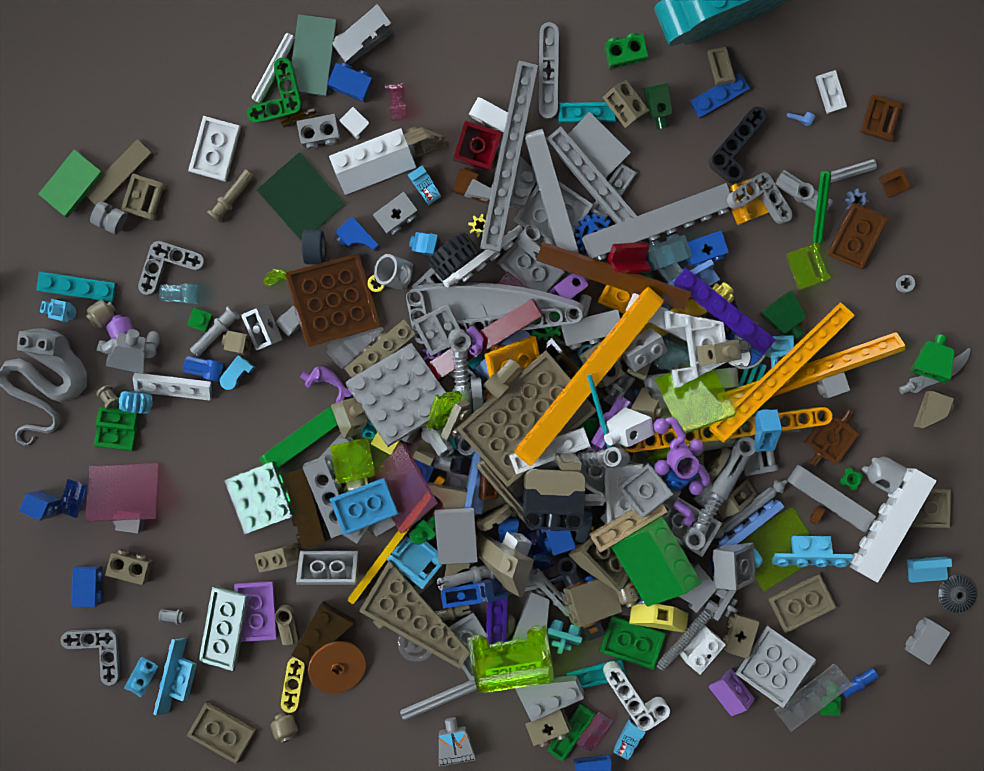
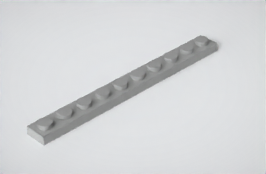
(508, 156)
(599, 188)

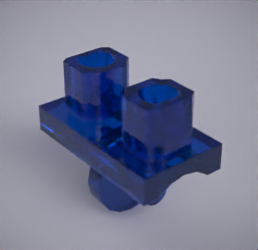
(72, 498)

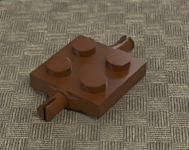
(832, 439)

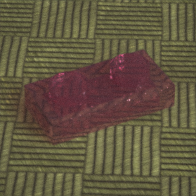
(595, 731)

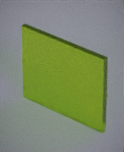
(697, 401)
(774, 538)

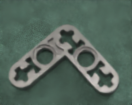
(763, 191)
(160, 260)
(476, 393)
(104, 646)

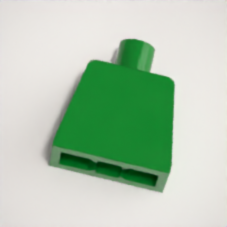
(935, 360)

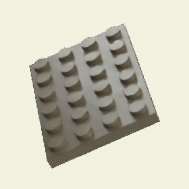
(504, 422)

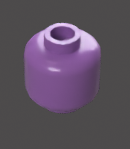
(119, 325)

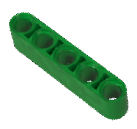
(301, 439)

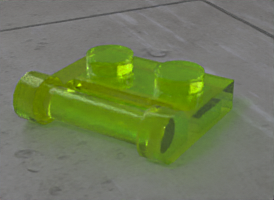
(802, 268)

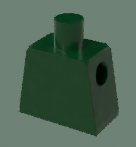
(658, 95)
(785, 315)

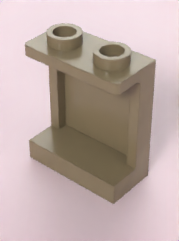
(591, 602)

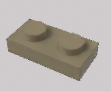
(457, 416)

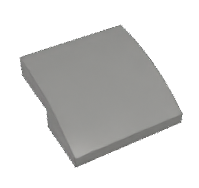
(435, 329)

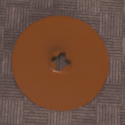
(326, 659)

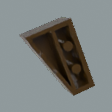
(323, 629)

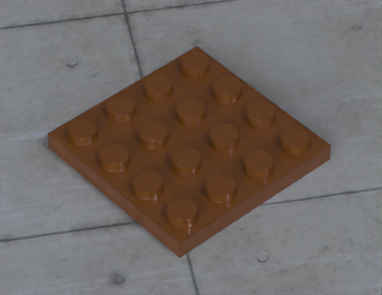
(332, 300)

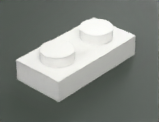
(831, 92)

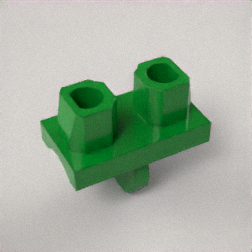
(423, 531)

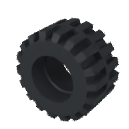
(453, 255)

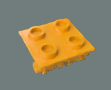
(752, 209)

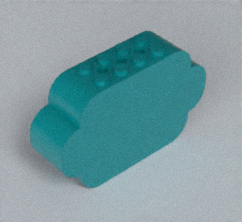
(696, 19)

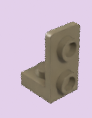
(277, 558)

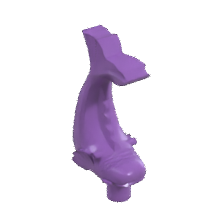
(322, 374)

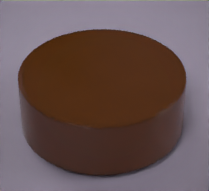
(816, 515)

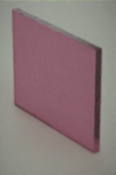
(407, 488)
(122, 492)

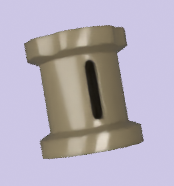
(111, 403)

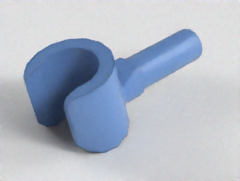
(807, 120)

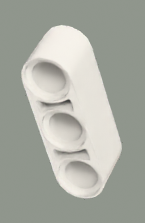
(489, 115)

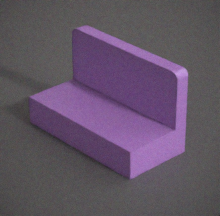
(732, 693)

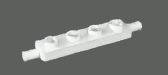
(479, 262)

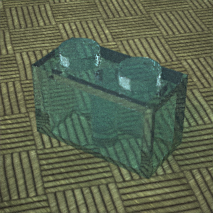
(668, 252)

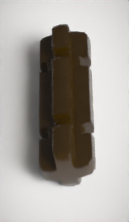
(287, 121)

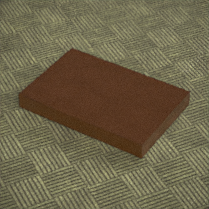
(857, 235)

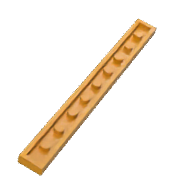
(833, 364)
(783, 371)

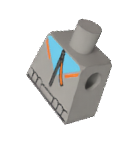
(454, 744)

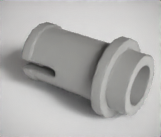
(172, 616)

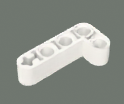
(629, 695)

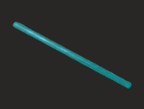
(598, 407)

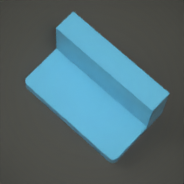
(928, 569)

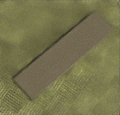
(119, 172)

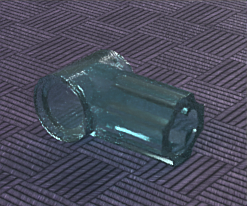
(180, 293)

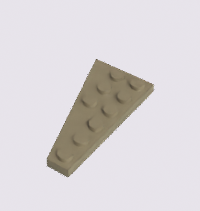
(404, 611)

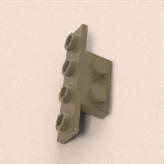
(384, 347)

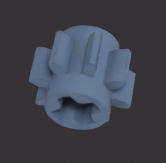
(851, 198)

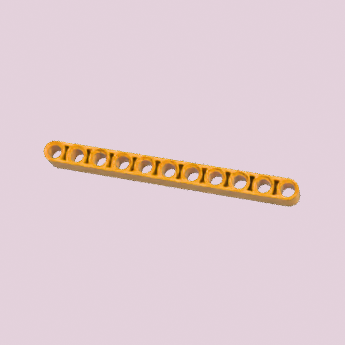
(598, 365)
(792, 422)

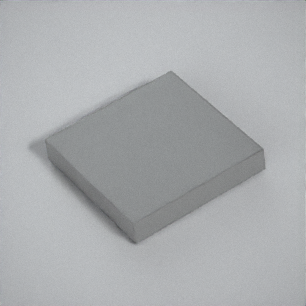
(645, 491)

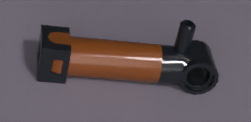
(572, 578)

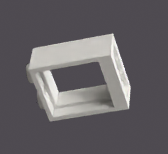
(701, 645)

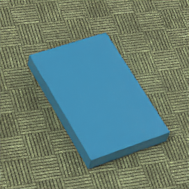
(364, 506)

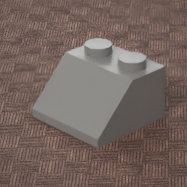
(734, 566)

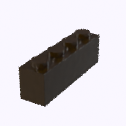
(306, 509)

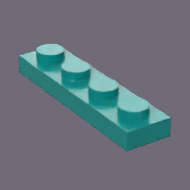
(76, 286)

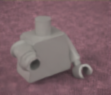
(129, 350)

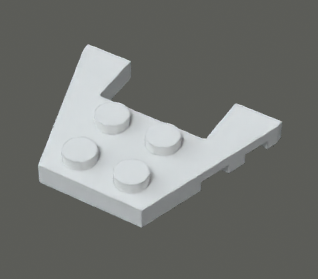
(698, 333)

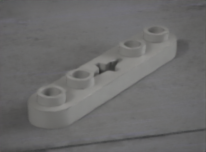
(548, 52)

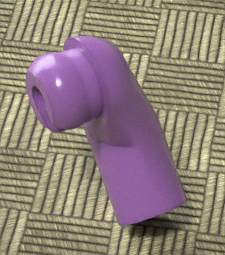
(477, 340)
(686, 511)

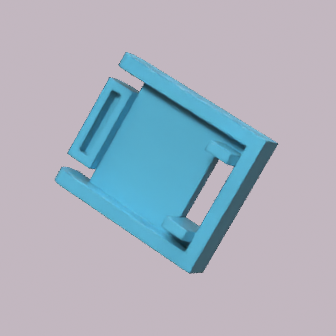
(413, 559)

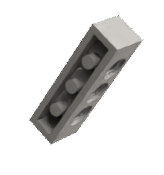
(324, 467)

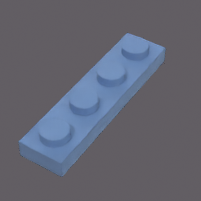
(755, 520)

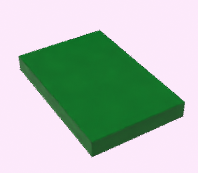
(70, 183)
(632, 642)

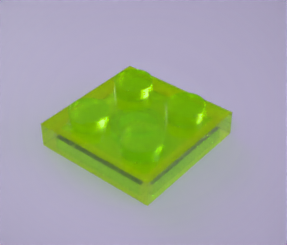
(352, 460)

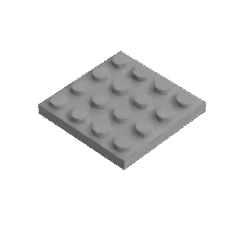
(396, 393)

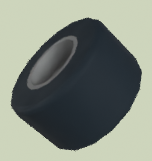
(313, 246)

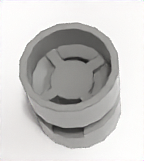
(105, 216)

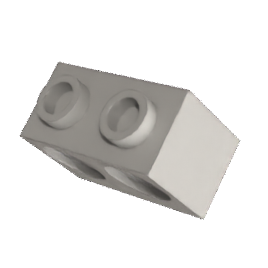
(318, 125)

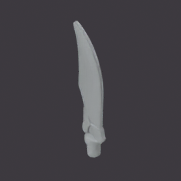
(918, 383)

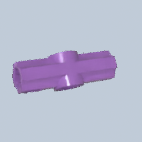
(598, 442)

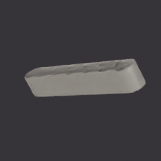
(550, 190)

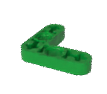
(283, 102)

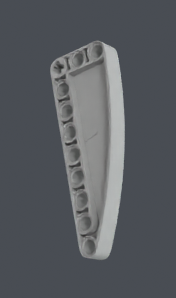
(489, 301)

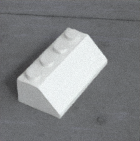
(372, 161)

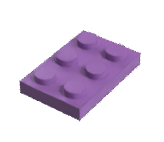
(260, 612)

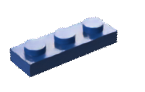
(719, 96)

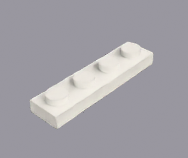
(172, 386)
(565, 443)

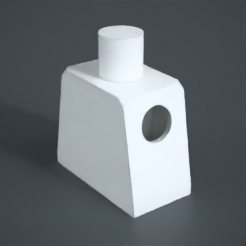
(628, 428)

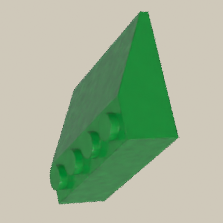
(656, 563)

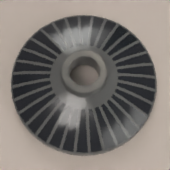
(948, 594)

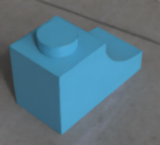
(424, 243)
(766, 430)

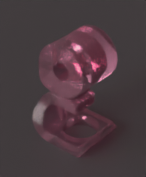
(397, 107)

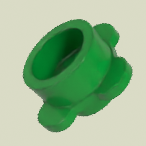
(857, 477)

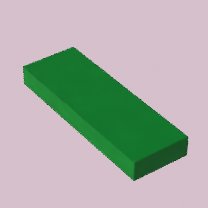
(579, 722)

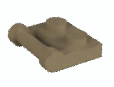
(137, 195)

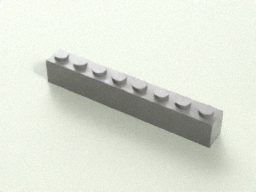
(658, 221)

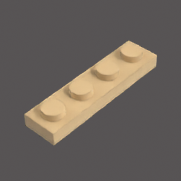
(623, 527)

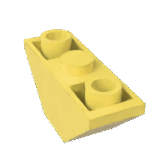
(659, 617)

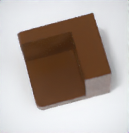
(894, 182)

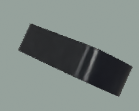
(738, 140)

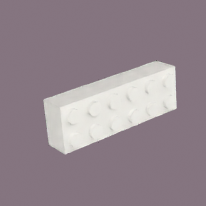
(891, 525)

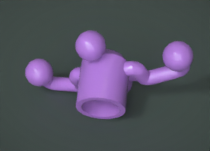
(680, 451)

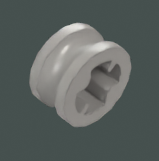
(910, 279)

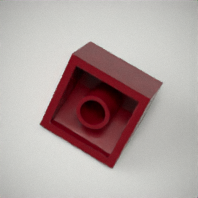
(476, 146)

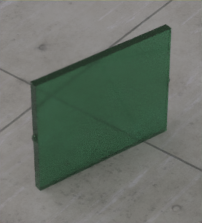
(300, 196)

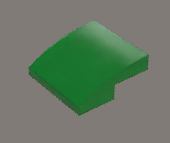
(116, 429)

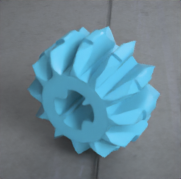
(135, 402)

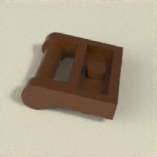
(876, 116)

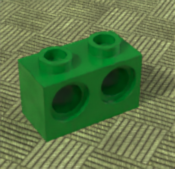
(627, 55)

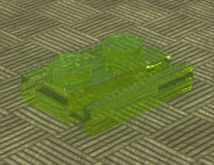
(441, 409)

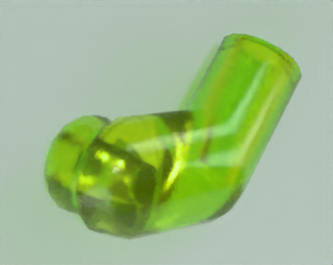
(273, 276)

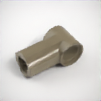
(500, 381)
(287, 626)

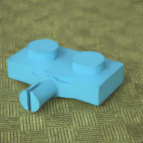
(780, 348)

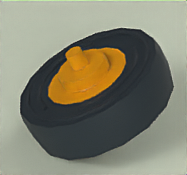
(581, 535)

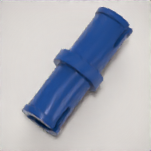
(860, 682)

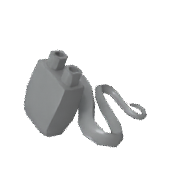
(55, 352)

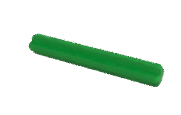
(822, 205)

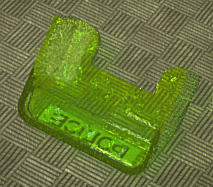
(511, 662)

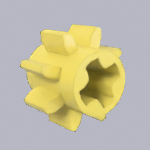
(474, 225)
(725, 291)

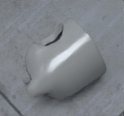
(393, 272)
(885, 474)

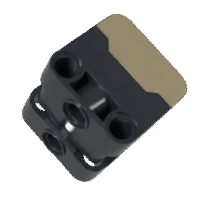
(553, 499)

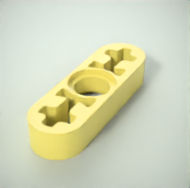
(296, 698)

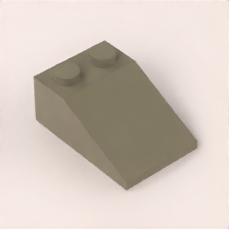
(602, 564)

